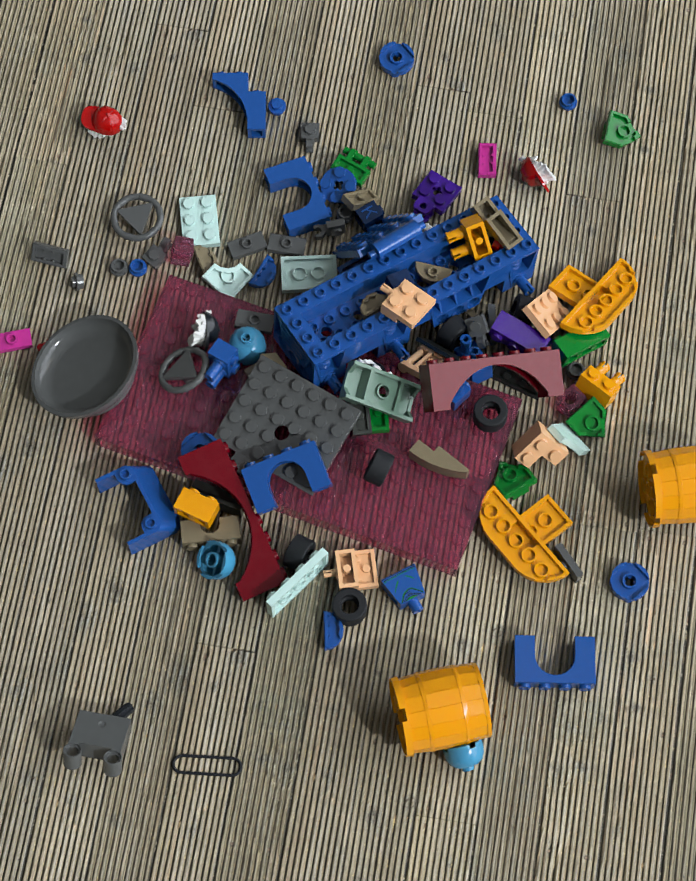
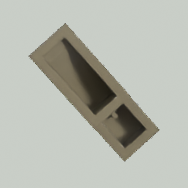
(497, 223)
(437, 461)

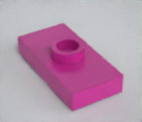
(487, 160)
(15, 340)

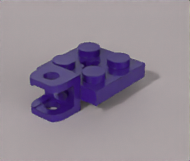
(427, 202)

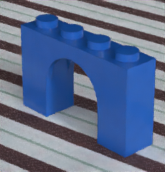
(299, 174)
(258, 475)
(529, 674)

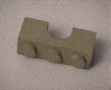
(194, 537)

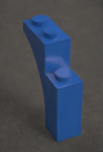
(252, 102)

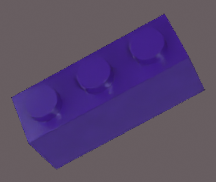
(516, 333)

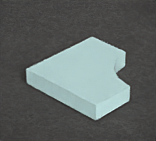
(227, 280)
(566, 436)

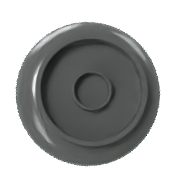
(85, 367)

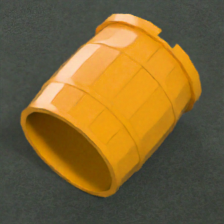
(668, 485)
(440, 708)

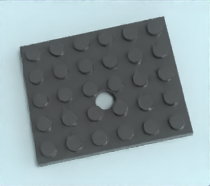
(282, 398)

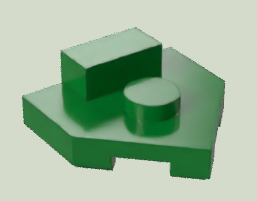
(618, 130)
(588, 419)
(513, 480)

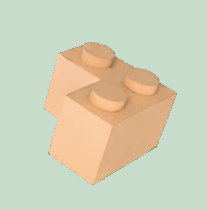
(538, 443)

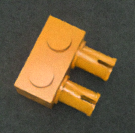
(476, 237)
(595, 383)
(196, 507)

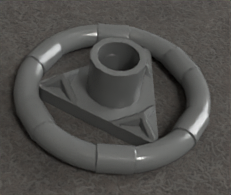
(137, 216)
(183, 369)

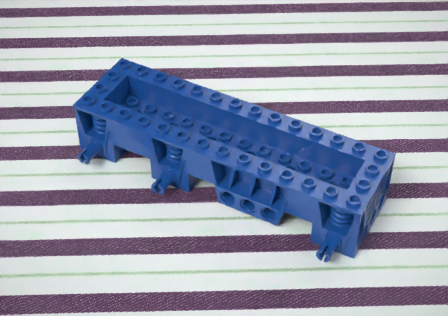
(336, 301)

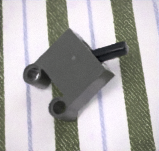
(99, 738)

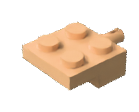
(406, 303)
(354, 569)

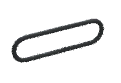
(205, 773)

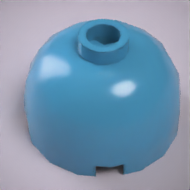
(249, 344)
(216, 560)
(465, 756)

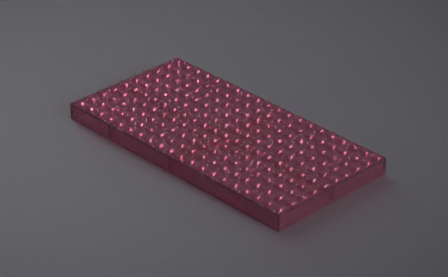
(409, 515)

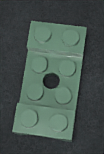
(363, 384)

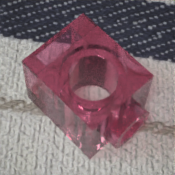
(182, 251)
(572, 394)

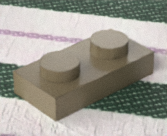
(359, 198)

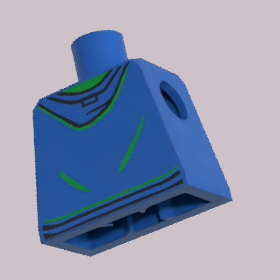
(405, 589)

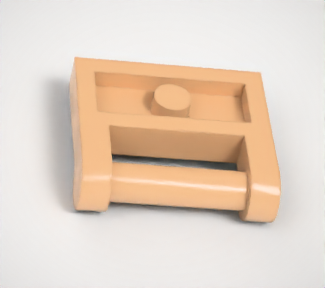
(422, 351)

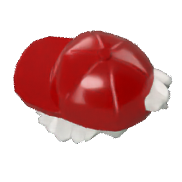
(102, 121)
(535, 172)

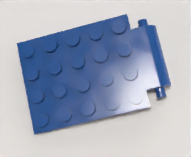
(382, 237)

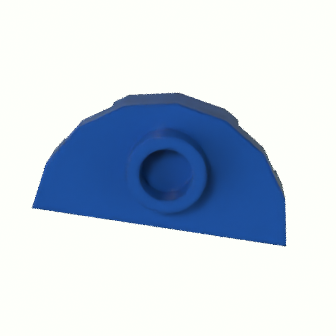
(265, 274)
(332, 631)

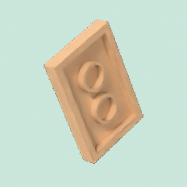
(546, 313)

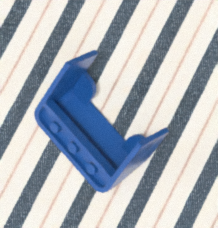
(162, 521)

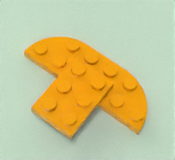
(594, 302)
(525, 536)

